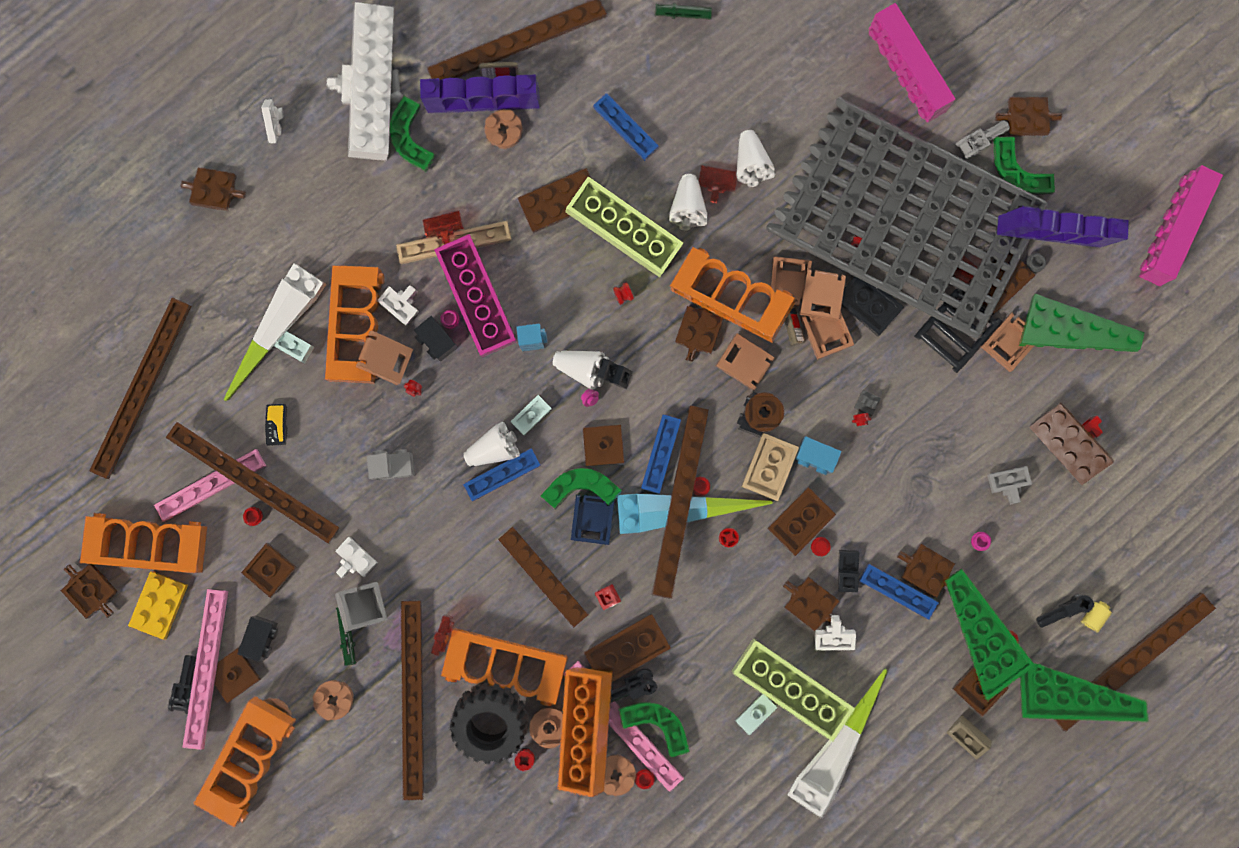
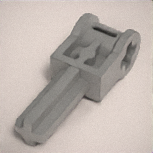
(980, 140)

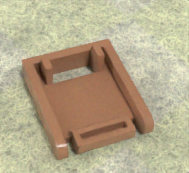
(789, 280)
(823, 290)
(825, 331)
(1007, 339)
(382, 356)
(748, 363)

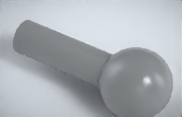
(395, 96)

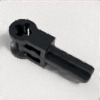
(1066, 609)
(635, 686)
(182, 691)

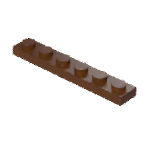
(543, 577)

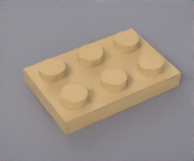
(770, 467)

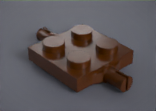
(1028, 116)
(213, 189)
(698, 331)
(926, 569)
(89, 591)
(810, 603)

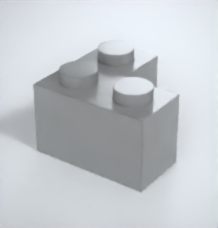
(390, 466)

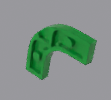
(400, 135)
(1011, 172)
(577, 480)
(662, 717)

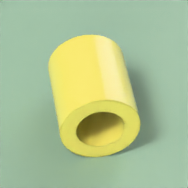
(1097, 616)

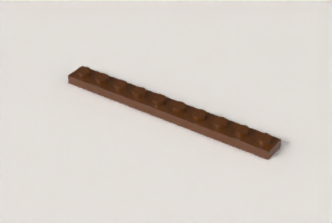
(519, 40)
(140, 388)
(252, 482)
(680, 502)
(1151, 647)
(412, 700)

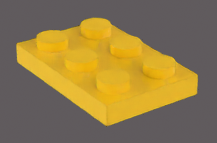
(158, 605)

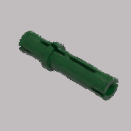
(683, 11)
(349, 659)

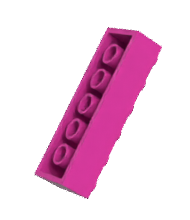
(911, 63)
(1180, 225)
(475, 295)

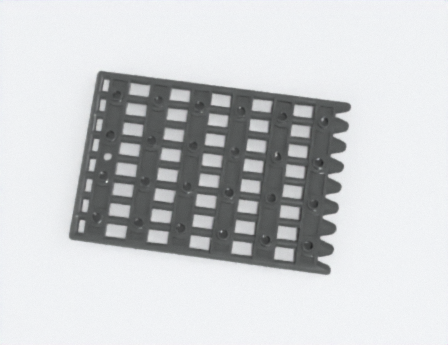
(864, 255)

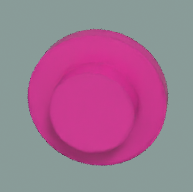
(449, 319)
(590, 397)
(980, 541)

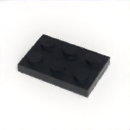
(870, 305)

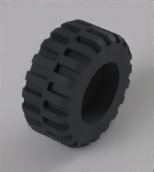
(482, 745)

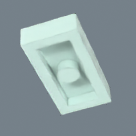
(294, 347)
(531, 415)
(756, 713)

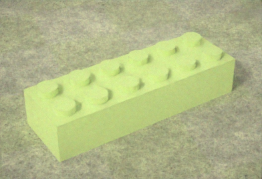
(623, 226)
(793, 690)

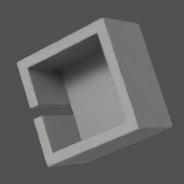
(361, 606)

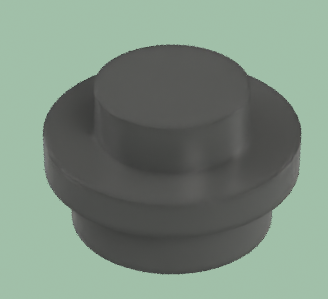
(1036, 262)

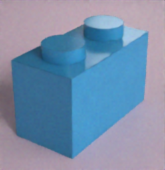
(531, 337)
(817, 455)

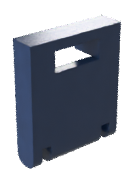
(592, 516)

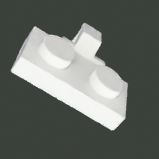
(342, 83)
(271, 116)
(400, 303)
(354, 559)
(835, 637)

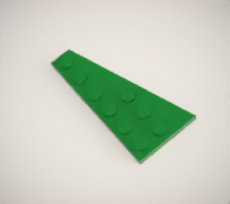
(1071, 328)
(992, 647)
(1067, 697)

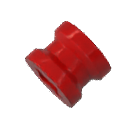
(623, 293)
(730, 539)
(527, 760)

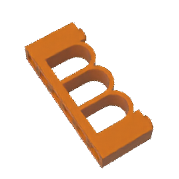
(692, 271)
(351, 278)
(97, 542)
(458, 651)
(222, 802)

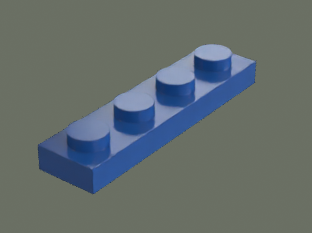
(625, 126)
(661, 454)
(501, 475)
(898, 591)

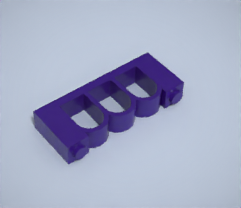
(480, 94)
(1062, 227)

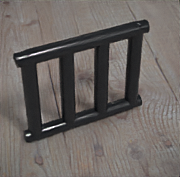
(969, 351)

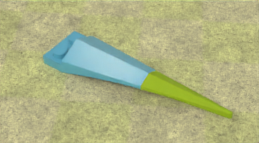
(650, 511)

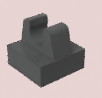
(867, 402)

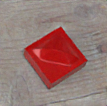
(607, 597)

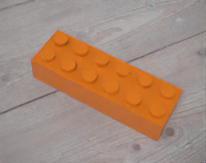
(584, 731)

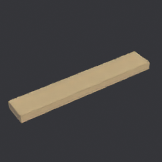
(481, 236)

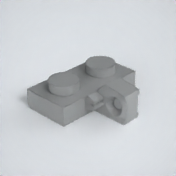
(1010, 482)

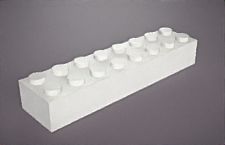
(370, 81)

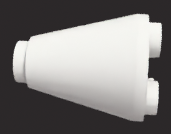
(753, 160)
(688, 205)
(581, 366)
(493, 447)

